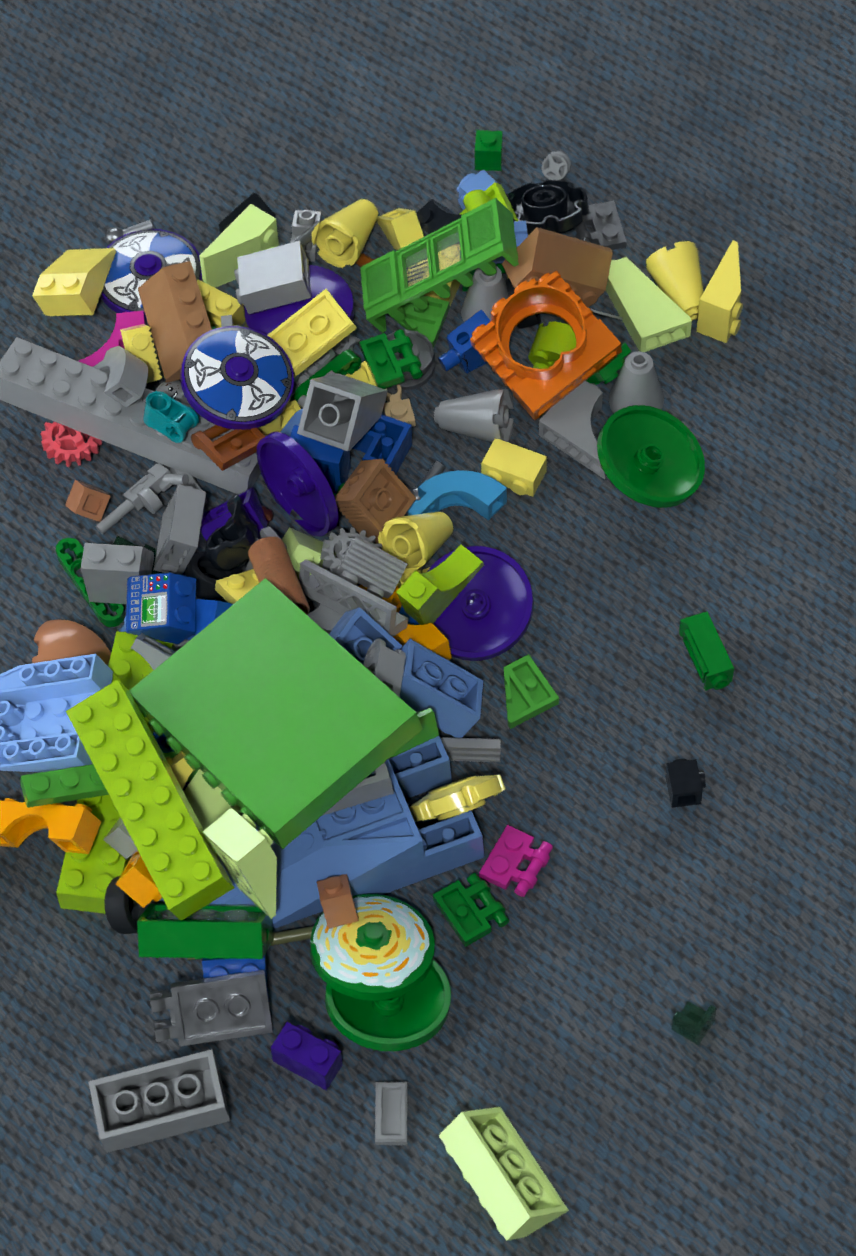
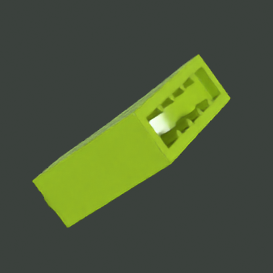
(430, 593)

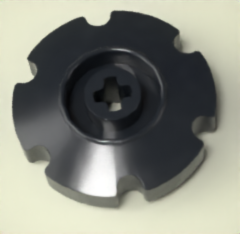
(549, 205)

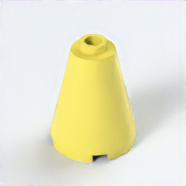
(345, 233)
(678, 275)
(415, 537)

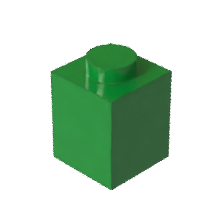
(488, 150)

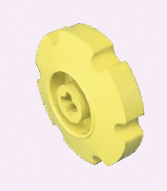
(457, 797)

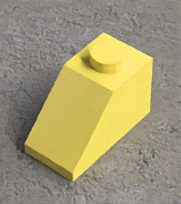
(400, 227)

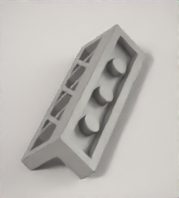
(344, 596)

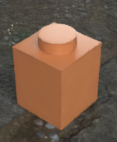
(337, 901)

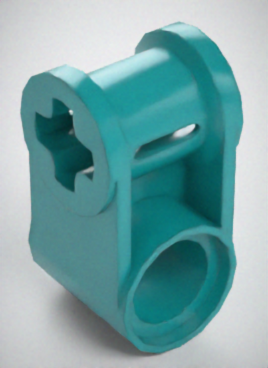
(168, 416)

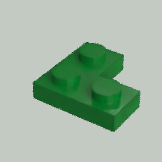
(609, 371)

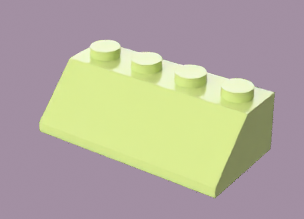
(502, 1172)

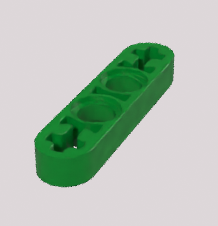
(71, 568)

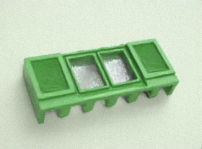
(437, 260)

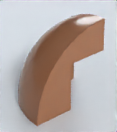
(67, 639)

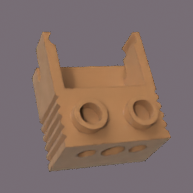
(373, 497)

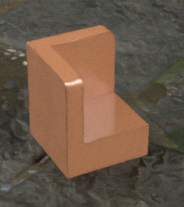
(87, 500)

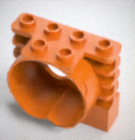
(543, 388)

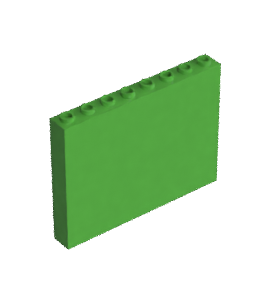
(274, 712)

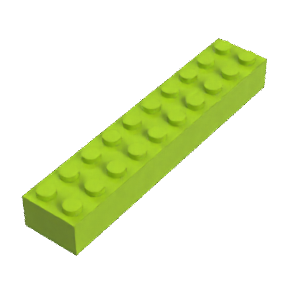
(87, 876)

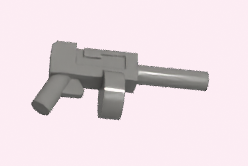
(144, 494)

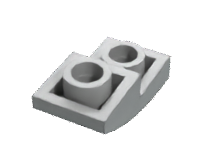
(301, 222)

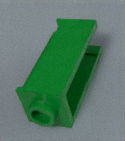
(706, 651)

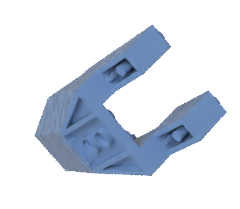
(373, 842)

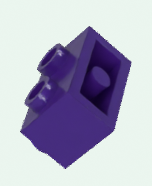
(307, 1055)

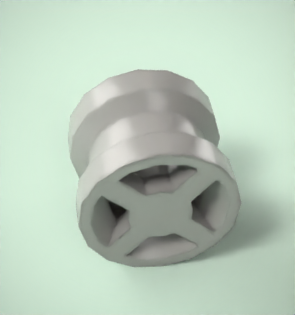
(551, 168)

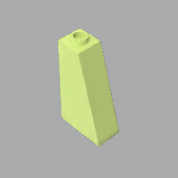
(645, 308)

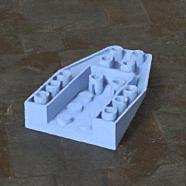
(34, 717)

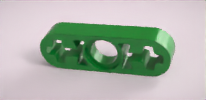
(344, 363)

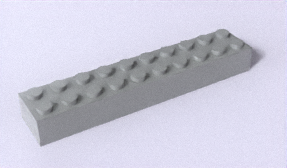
(76, 398)

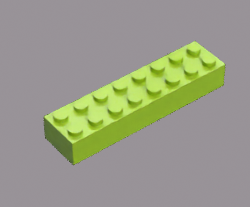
(149, 800)

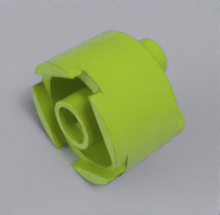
(550, 343)

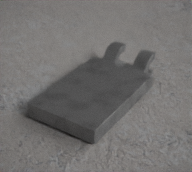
(213, 1009)

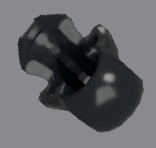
(229, 544)

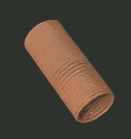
(272, 562)

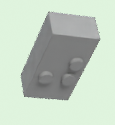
(159, 1101)

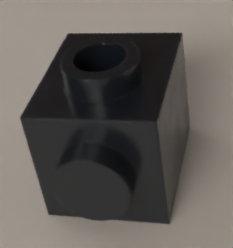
(684, 782)

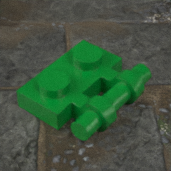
(382, 361)
(464, 915)

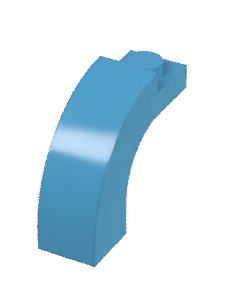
(460, 489)

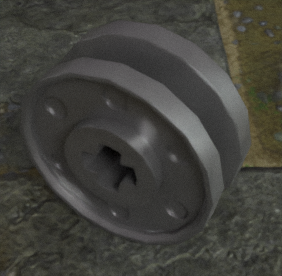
(424, 350)

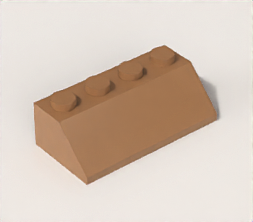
(579, 262)
(174, 314)

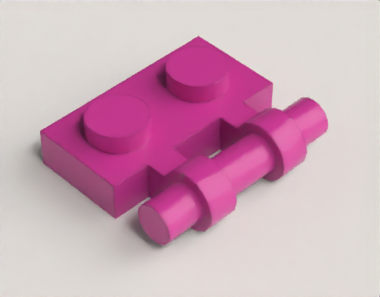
(507, 857)

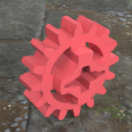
(68, 444)

